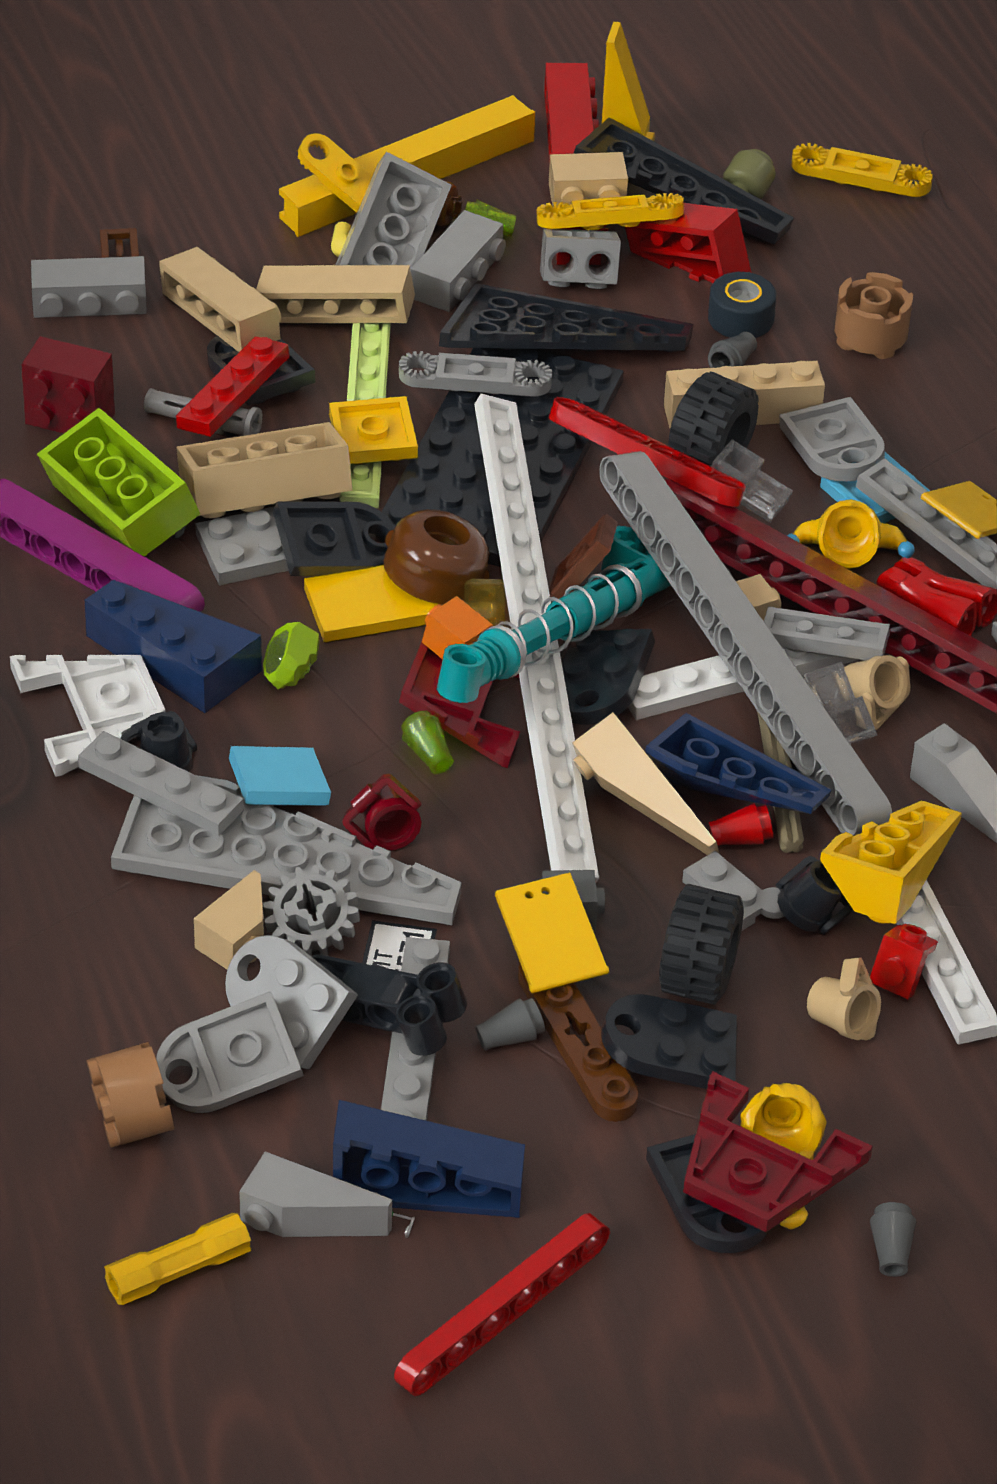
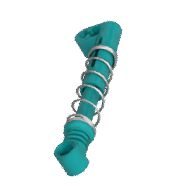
(500, 653)

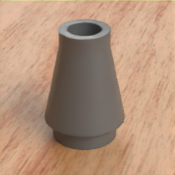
(732, 351)
(511, 1025)
(893, 1236)

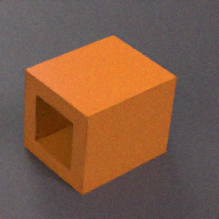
(452, 624)

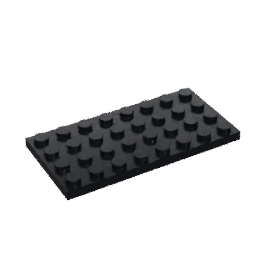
(450, 457)

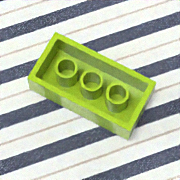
(118, 483)

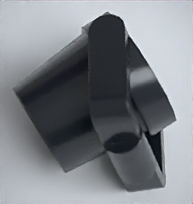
(164, 737)
(810, 897)

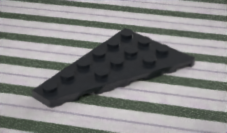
(531, 321)

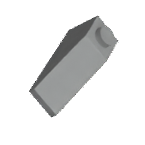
(957, 776)
(308, 1203)

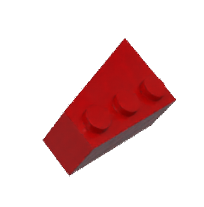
(701, 241)

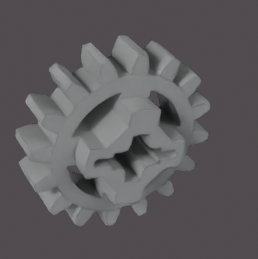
(328, 899)

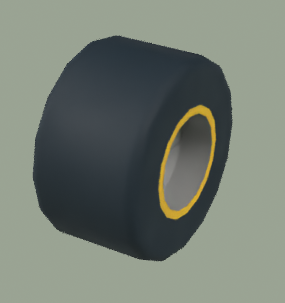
(742, 304)

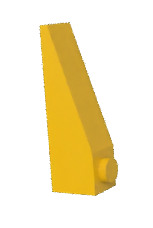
(622, 91)
(891, 861)

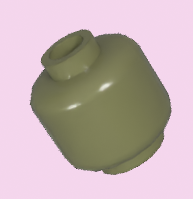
(751, 172)

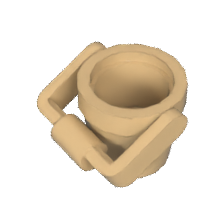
(882, 683)
(847, 1003)

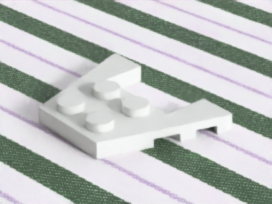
(104, 691)

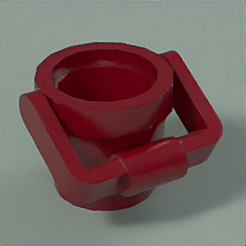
(388, 814)

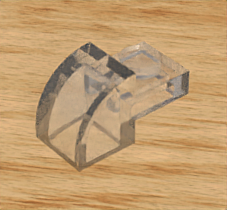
(762, 493)
(837, 697)

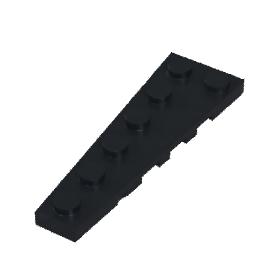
(664, 171)

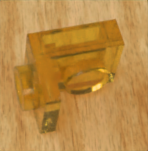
(486, 598)

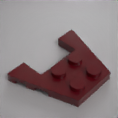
(457, 718)
(754, 1175)

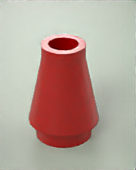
(743, 827)

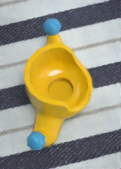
(851, 534)

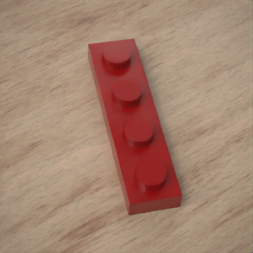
(232, 386)

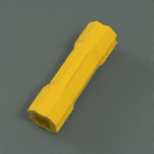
(147, 1271)

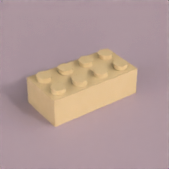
(265, 469)

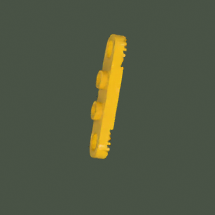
(861, 170)
(337, 171)
(623, 210)

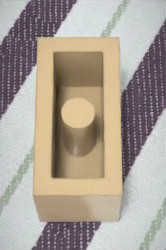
(587, 176)

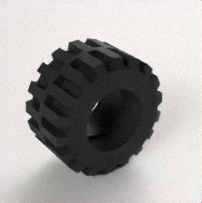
(712, 416)
(701, 944)

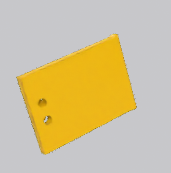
(967, 507)
(551, 932)

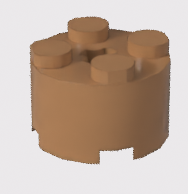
(873, 315)
(130, 1094)

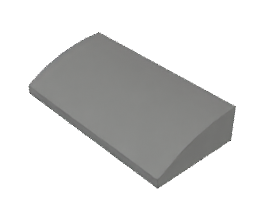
(395, 215)

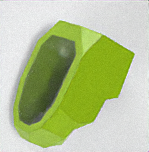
(290, 654)

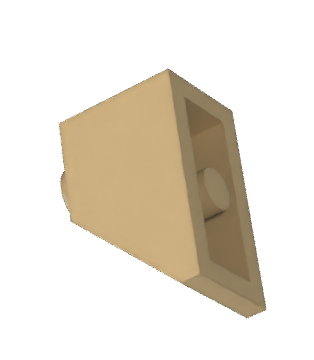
(231, 921)

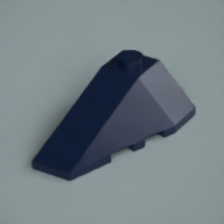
(718, 764)

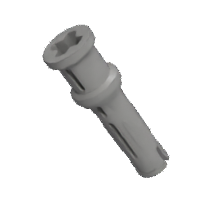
(163, 403)

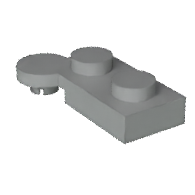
(720, 875)

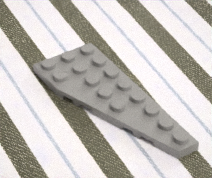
(273, 845)

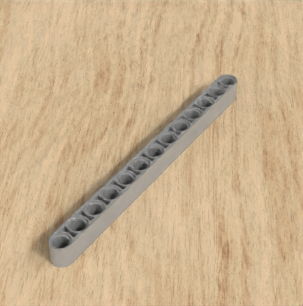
(744, 641)

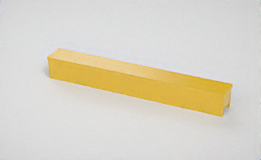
(437, 150)

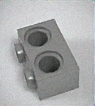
(581, 246)

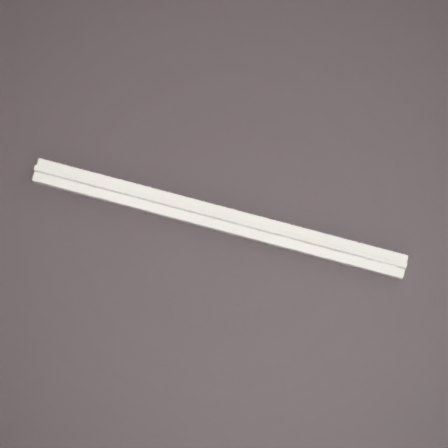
(542, 684)

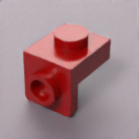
(902, 959)

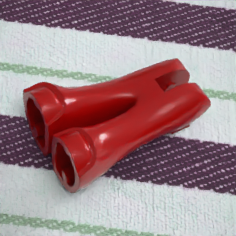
(946, 598)

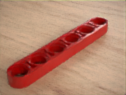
(668, 461)
(501, 1304)

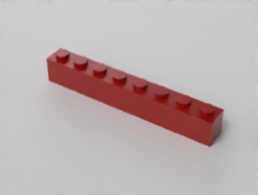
(569, 117)

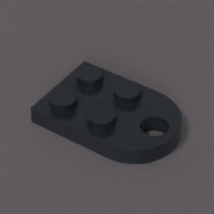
(287, 378)
(330, 536)
(605, 671)
(671, 1039)
(697, 1219)

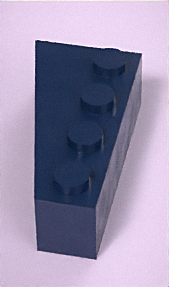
(181, 647)
(427, 1163)

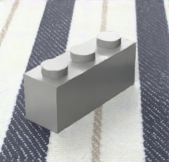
(457, 260)
(88, 286)

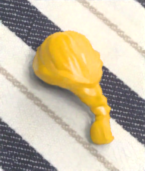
(791, 1119)

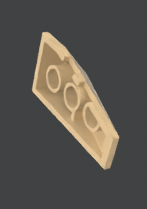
(628, 773)

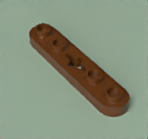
(600, 1077)

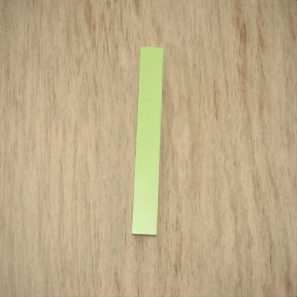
(367, 381)

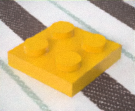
(375, 429)

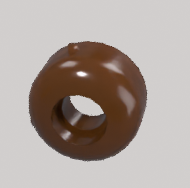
(435, 555)

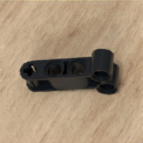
(402, 1000)

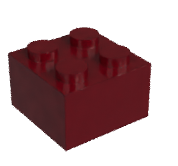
(65, 384)

